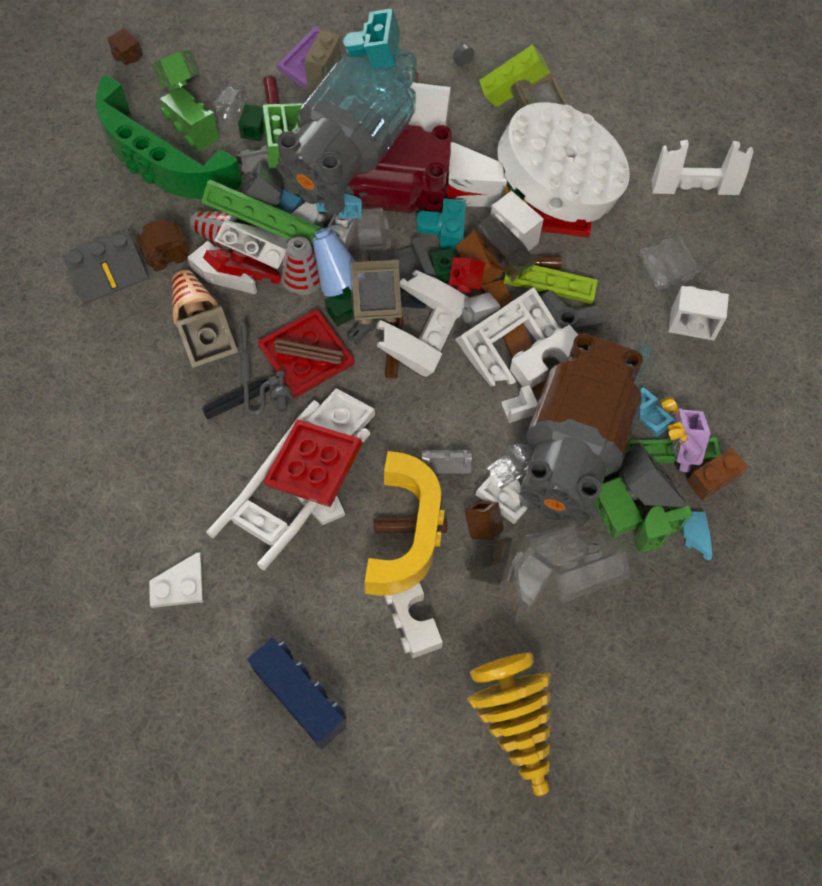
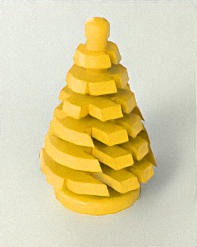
(516, 711)

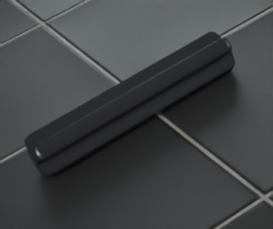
(232, 400)

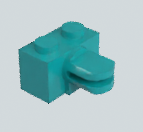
(377, 40)
(446, 225)

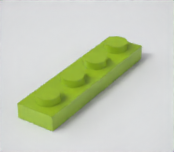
(562, 283)

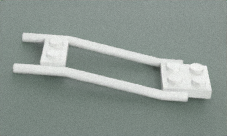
(338, 413)

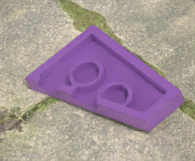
(293, 63)

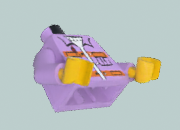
(689, 435)

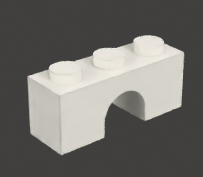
(529, 365)
(419, 636)

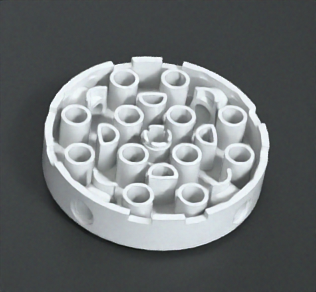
(563, 162)

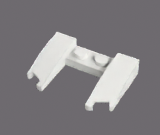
(727, 179)
(478, 340)
(424, 353)

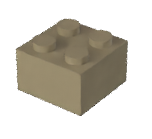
(206, 336)

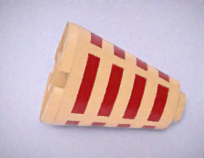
(189, 295)

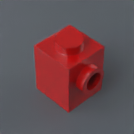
(466, 274)

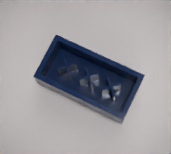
(296, 692)

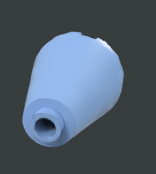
(332, 262)

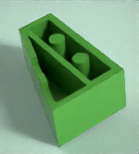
(175, 70)
(190, 119)
(278, 119)

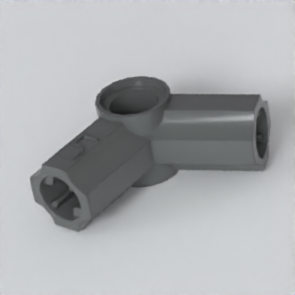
(578, 319)

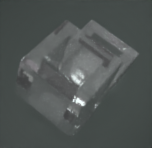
(511, 465)

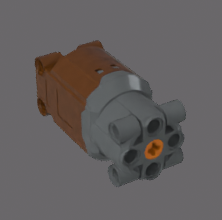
(581, 428)

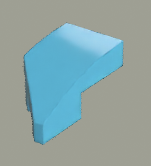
(653, 415)
(697, 534)

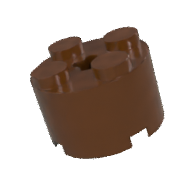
(162, 243)

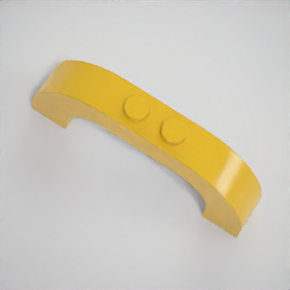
(402, 574)

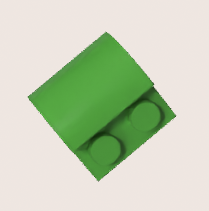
(659, 526)

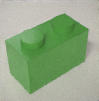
(618, 508)

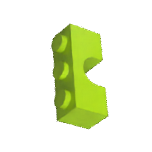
(526, 65)

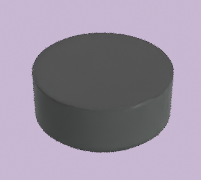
(463, 55)

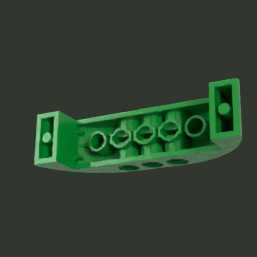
(154, 157)

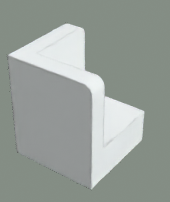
(520, 406)

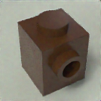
(124, 47)

